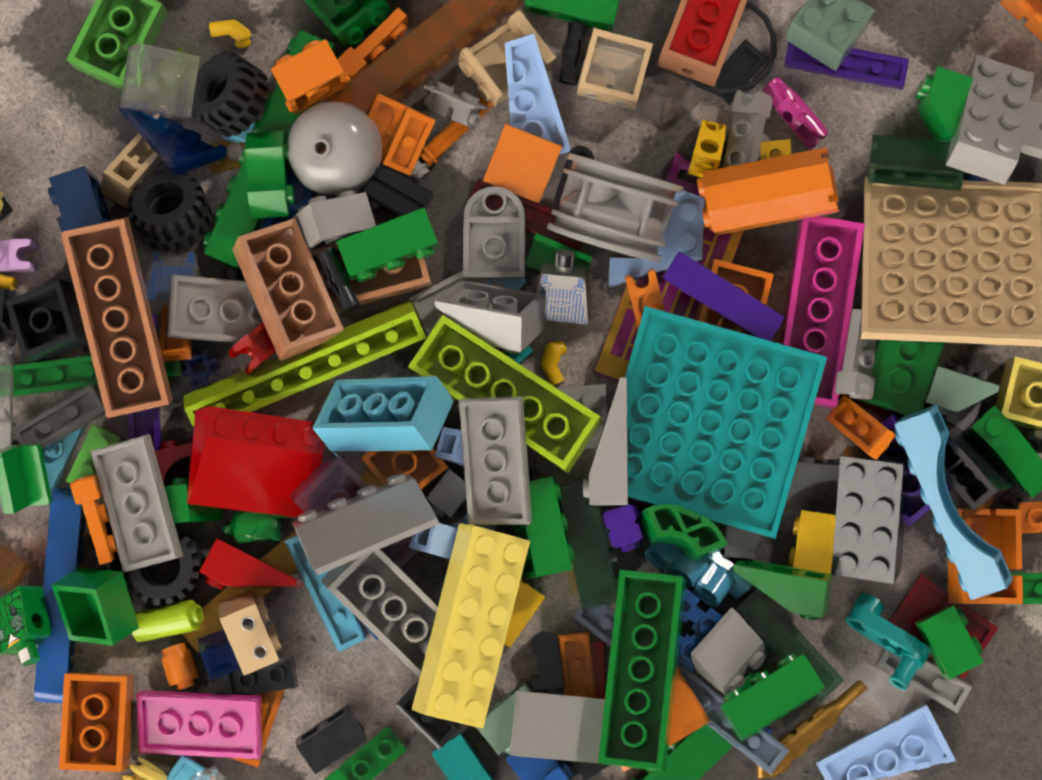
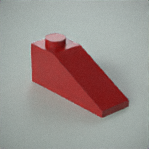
(240, 570)

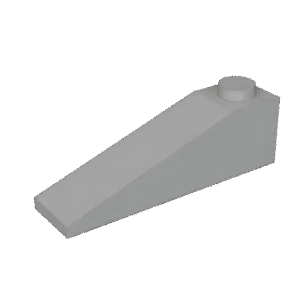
(608, 471)

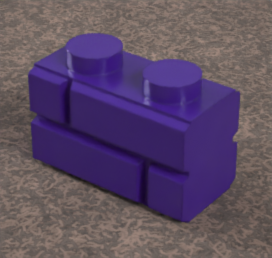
(625, 527)

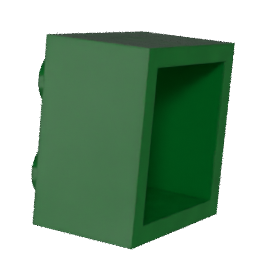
(95, 606)

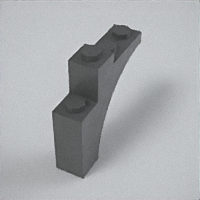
(807, 473)

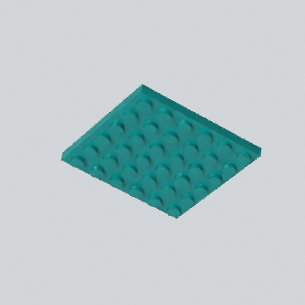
(716, 419)

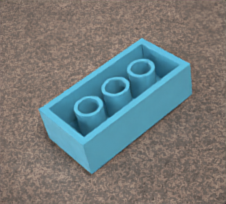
(383, 414)

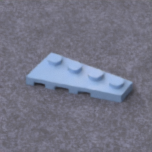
(530, 93)
(890, 750)

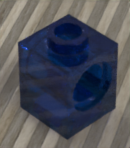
(217, 655)

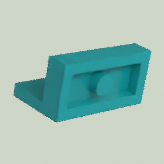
(460, 760)

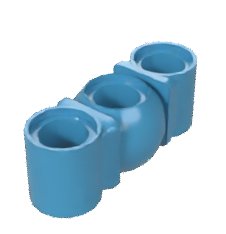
(709, 581)

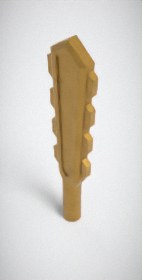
(812, 729)

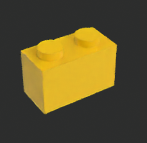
(814, 541)

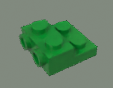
(349, 18)

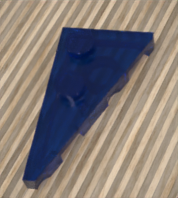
(173, 143)

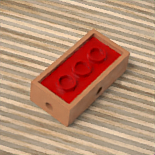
(701, 38)

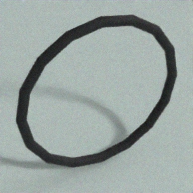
(762, 74)

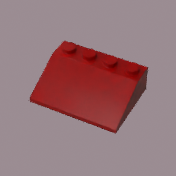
(250, 460)

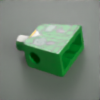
(23, 623)

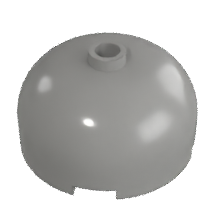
(350, 144)

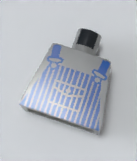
(564, 289)

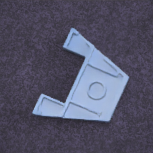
(682, 234)

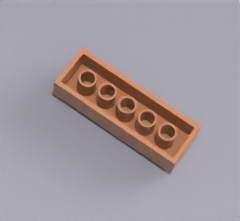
(117, 317)

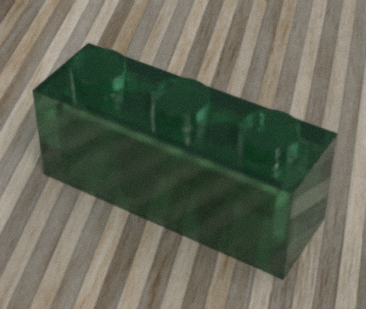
(912, 163)

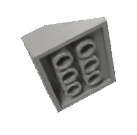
(364, 522)

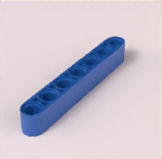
(62, 556)

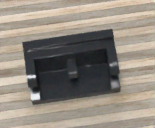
(331, 739)

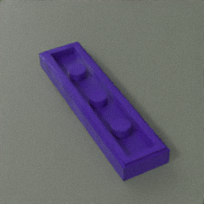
(858, 66)
(722, 297)

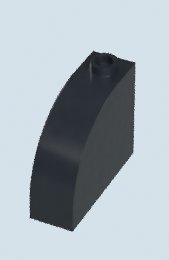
(973, 471)

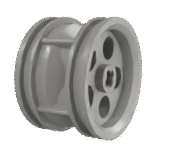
(614, 208)

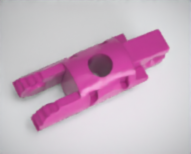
(796, 113)

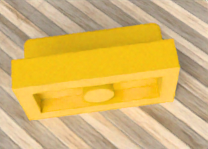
(525, 605)

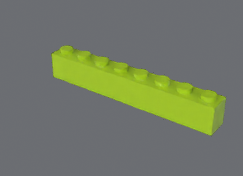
(279, 379)

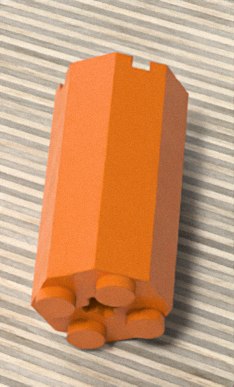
(769, 192)

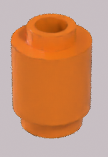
(179, 666)

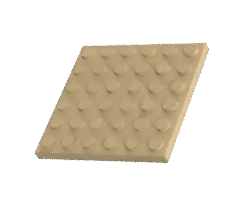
(953, 263)

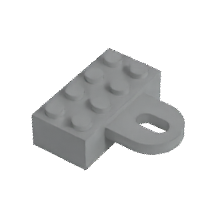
(996, 122)

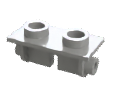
(444, 99)

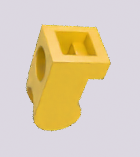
(707, 148)

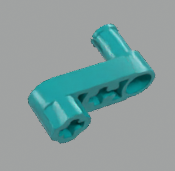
(866, 620)

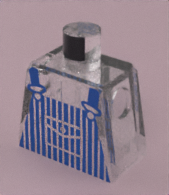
(167, 264)

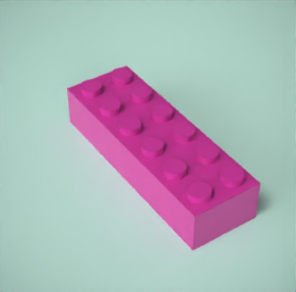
(822, 295)

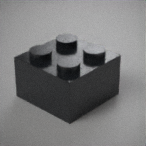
(47, 321)

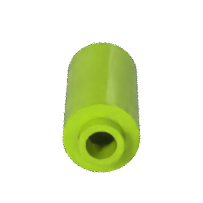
(168, 620)

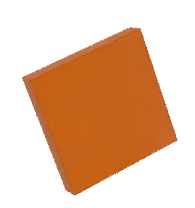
(522, 163)

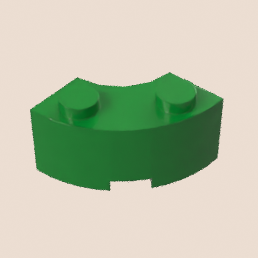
(268, 175)
(683, 529)

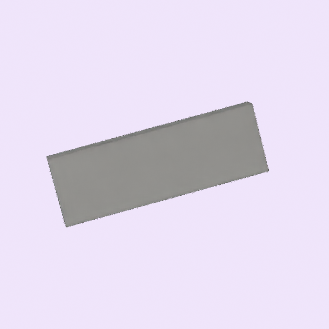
(931, 682)

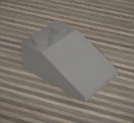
(495, 313)

